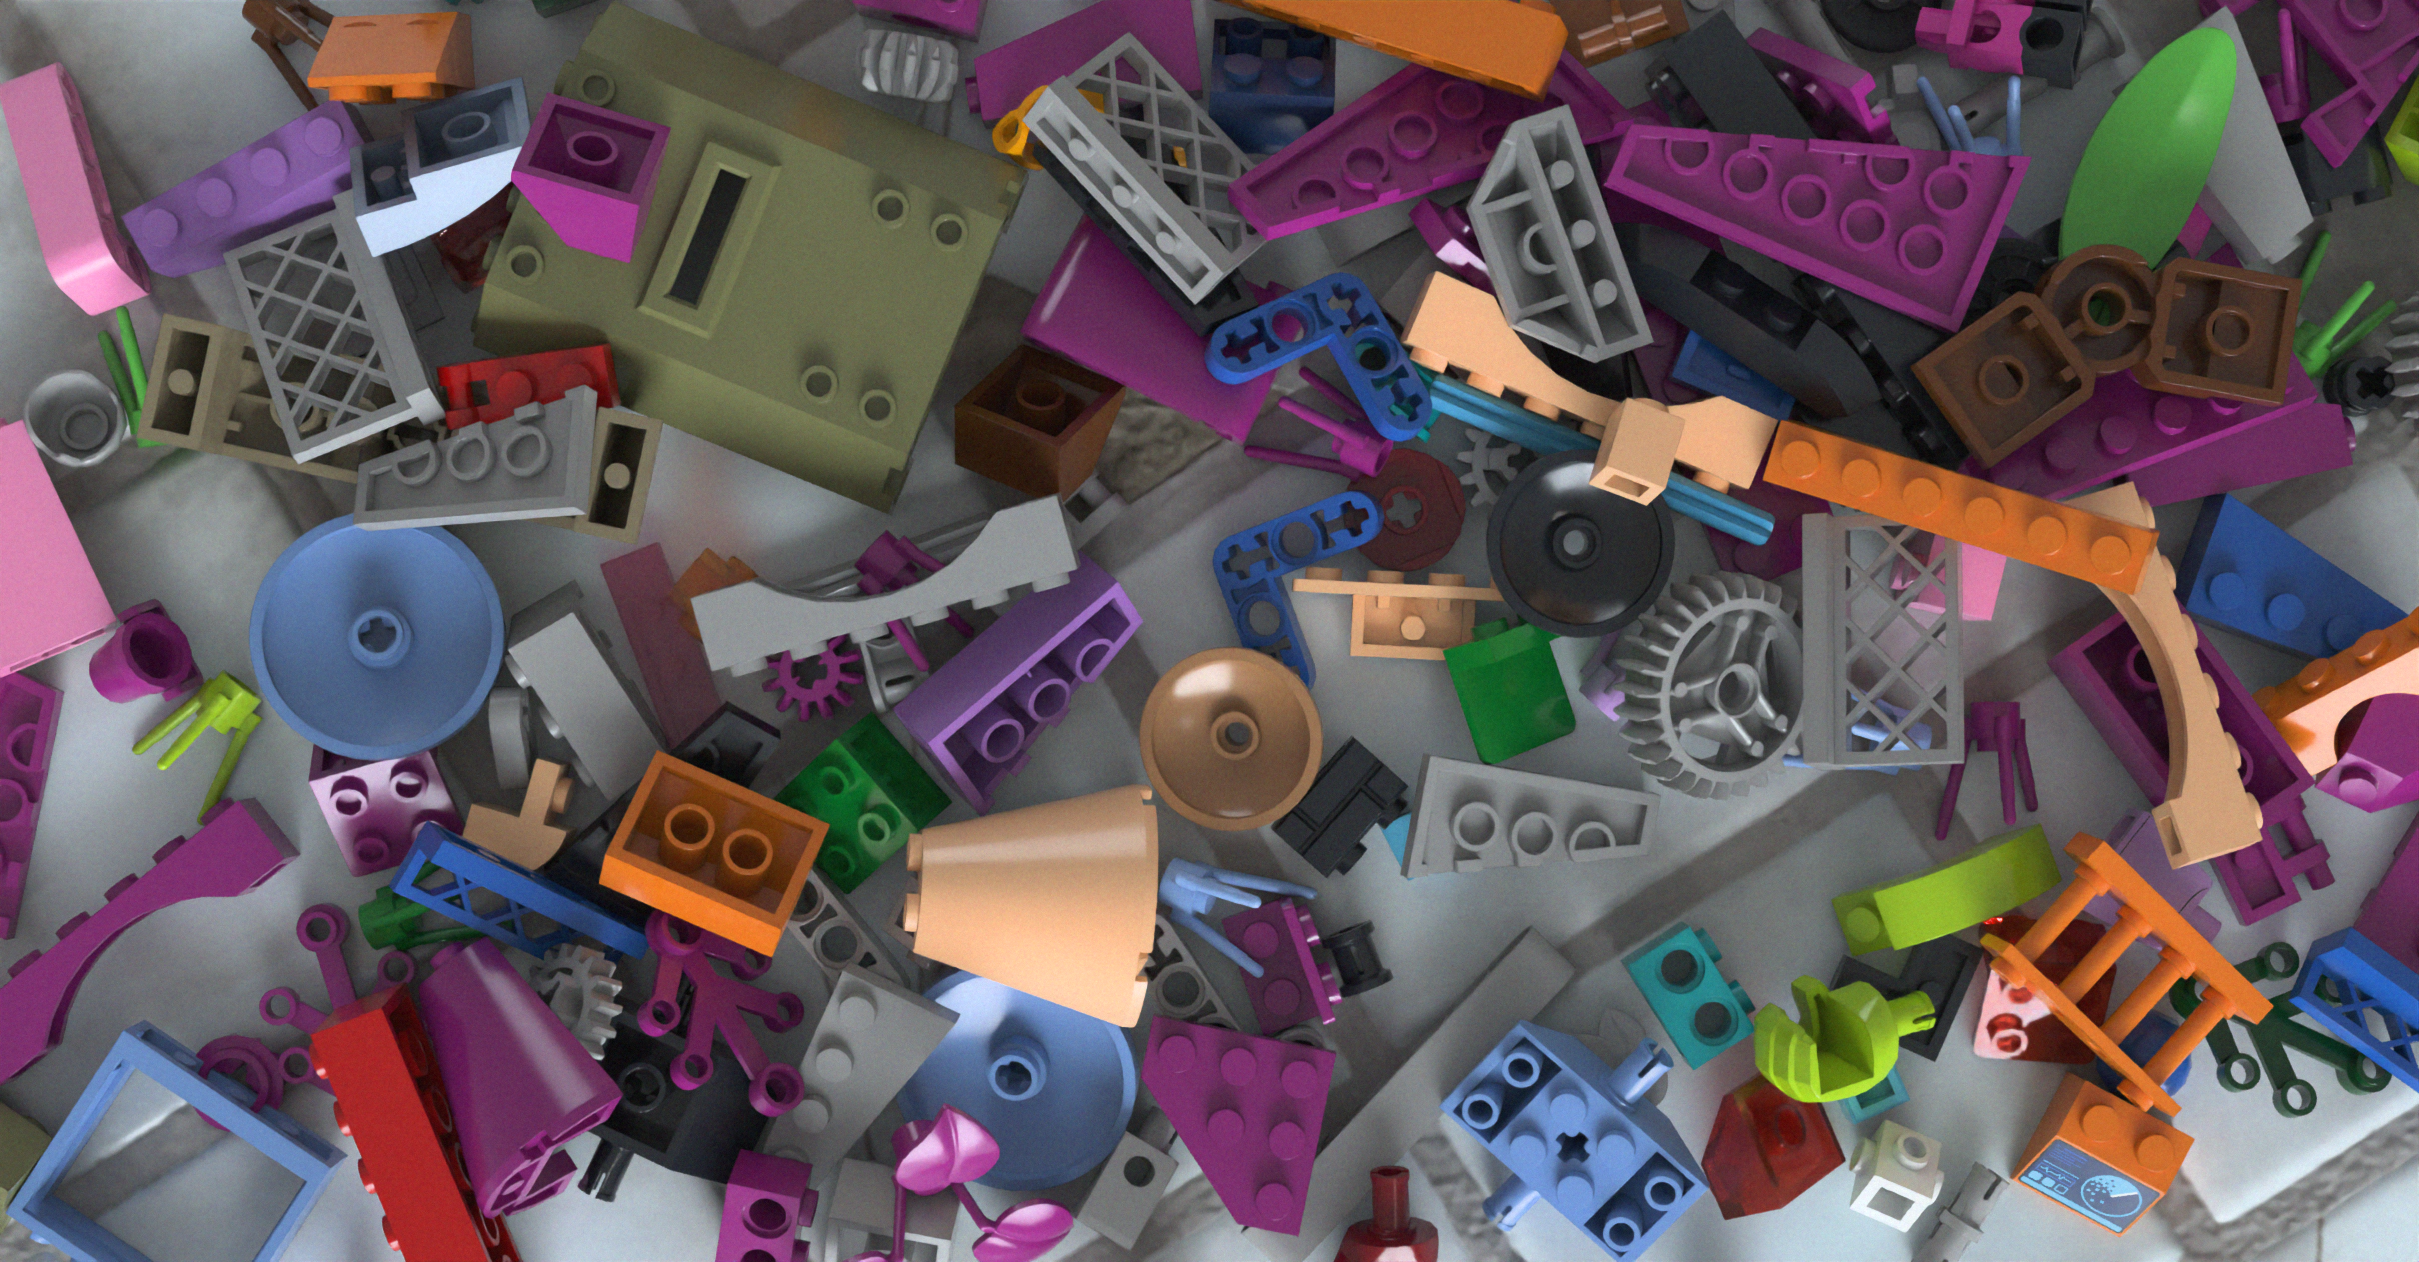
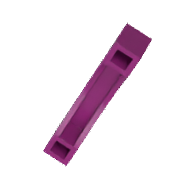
(225, 859)

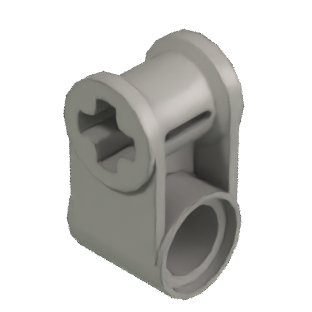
(888, 660)

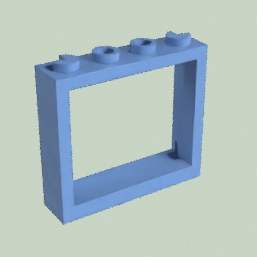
(219, 1097)

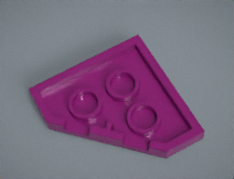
(1244, 1112)

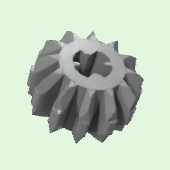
(906, 66)

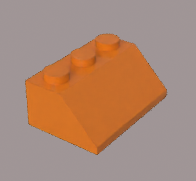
(713, 853)

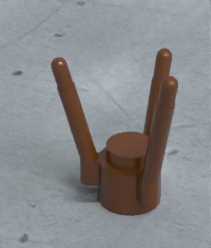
(285, 23)

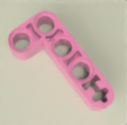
(69, 192)

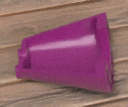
(509, 1077)

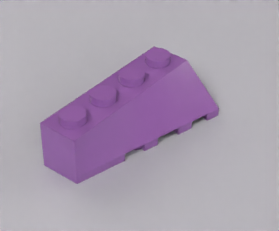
(251, 192)

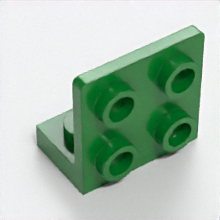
(869, 797)

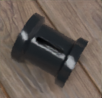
(1353, 979)

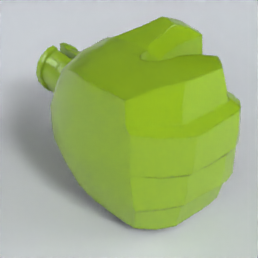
(1841, 1041)

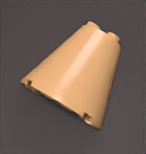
(1045, 899)

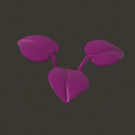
(957, 1151)

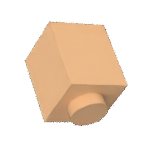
(1637, 450)

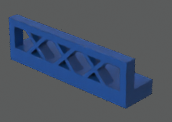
(478, 866)
(2381, 983)

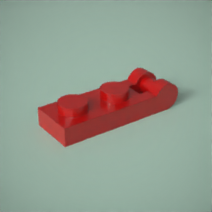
(526, 379)

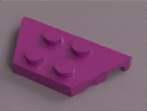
(1824, 90)

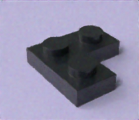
(1937, 968)

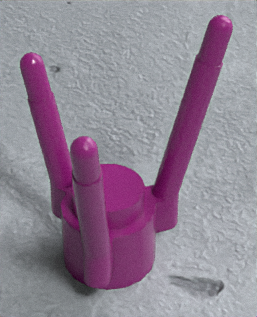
(2287, 90)
(1356, 441)
(890, 566)
(1998, 730)

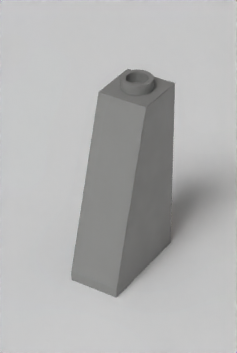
(2251, 183)

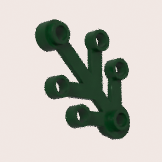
(2278, 1030)

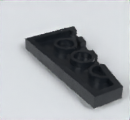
(725, 744)

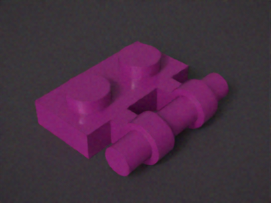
(2260, 879)

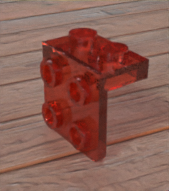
(2014, 1021)

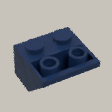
(1270, 82)

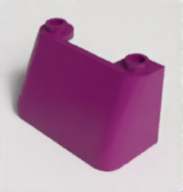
(1122, 327)

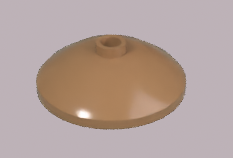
(1197, 761)

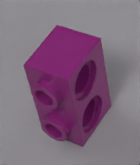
(758, 1224)

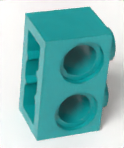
(1678, 1001)

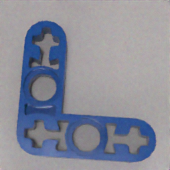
(1328, 327)
(1267, 583)

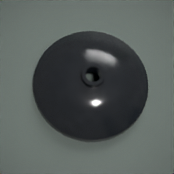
(1609, 580)

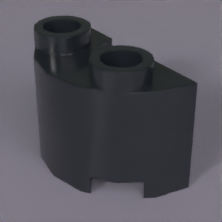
(2362, 174)

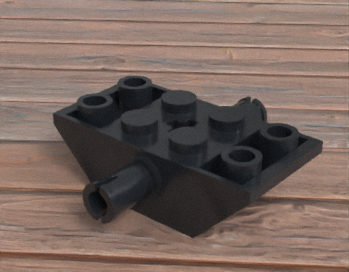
(673, 1127)

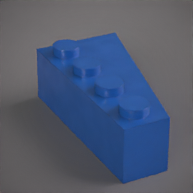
(2271, 587)

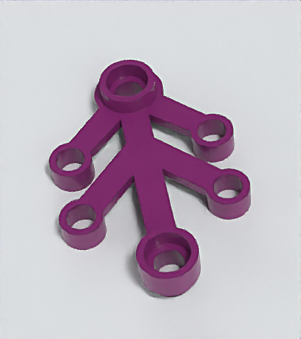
(338, 984)
(719, 1002)

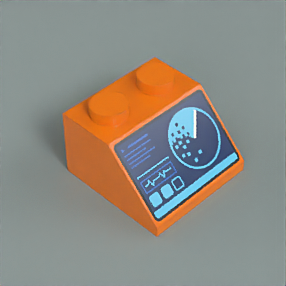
(2101, 1156)

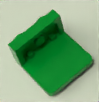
(1510, 689)

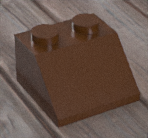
(1036, 423)

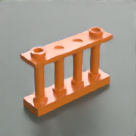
(2182, 955)

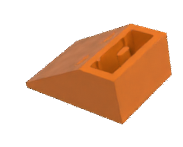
(395, 57)

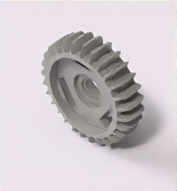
(1677, 685)

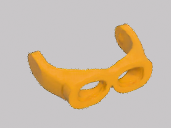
(1015, 144)

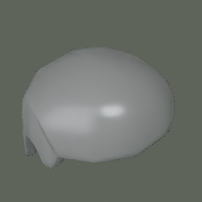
(74, 418)

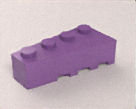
(1017, 679)

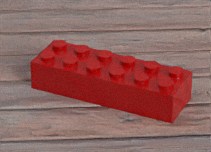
(405, 1130)

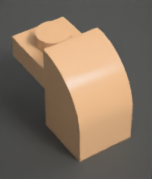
(530, 834)

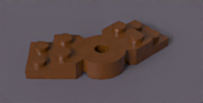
(2177, 329)

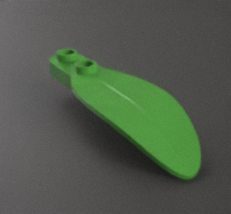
(2152, 153)

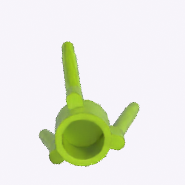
(222, 705)

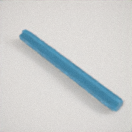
(1550, 437)

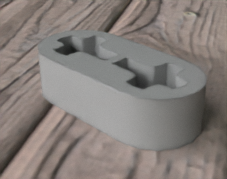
(512, 736)

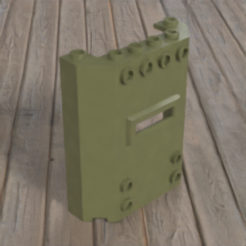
(828, 285)

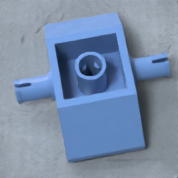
(1615, 1181)

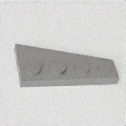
(487, 473)
(1501, 816)
(855, 1065)

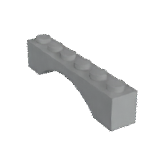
(763, 618)

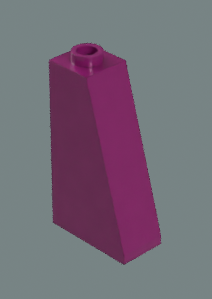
(1059, 49)
(2273, 451)

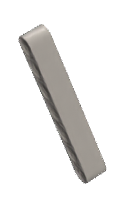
(1410, 1093)

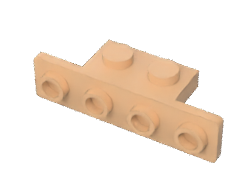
(1403, 618)

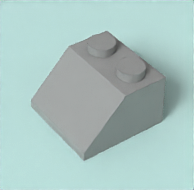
(864, 1216)

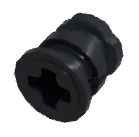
(2341, 385)

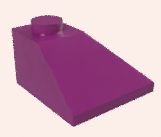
(591, 174)
(2376, 754)

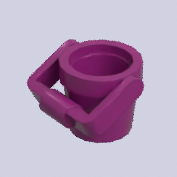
(145, 657)

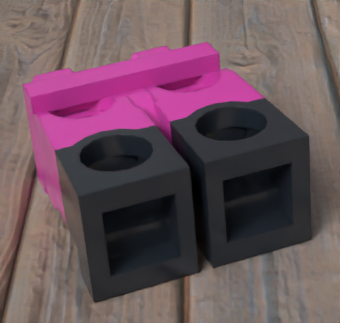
(2009, 36)

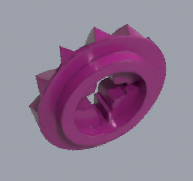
(229, 1054)

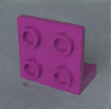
(381, 805)
(1292, 984)

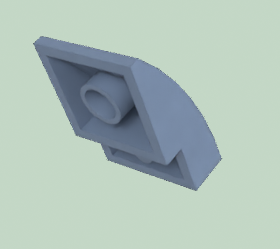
(440, 166)

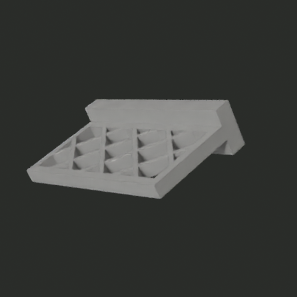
(1135, 187)
(387, 322)
(1830, 656)

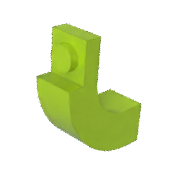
(1949, 895)

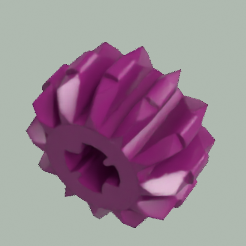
(822, 688)

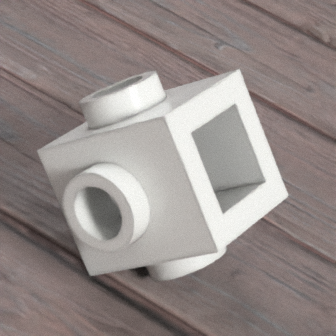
(1904, 1166)

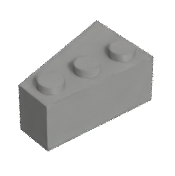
(584, 692)

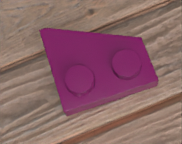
(1453, 241)

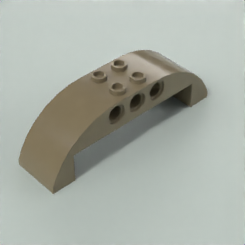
(214, 399)

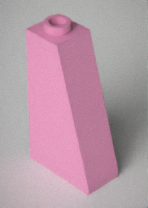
(45, 577)

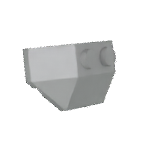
(1554, 242)

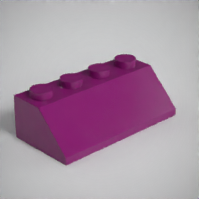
(2122, 700)

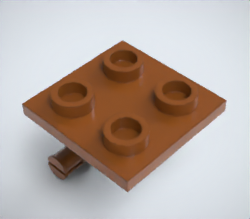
(1617, 27)

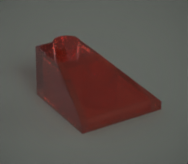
(1767, 1149)

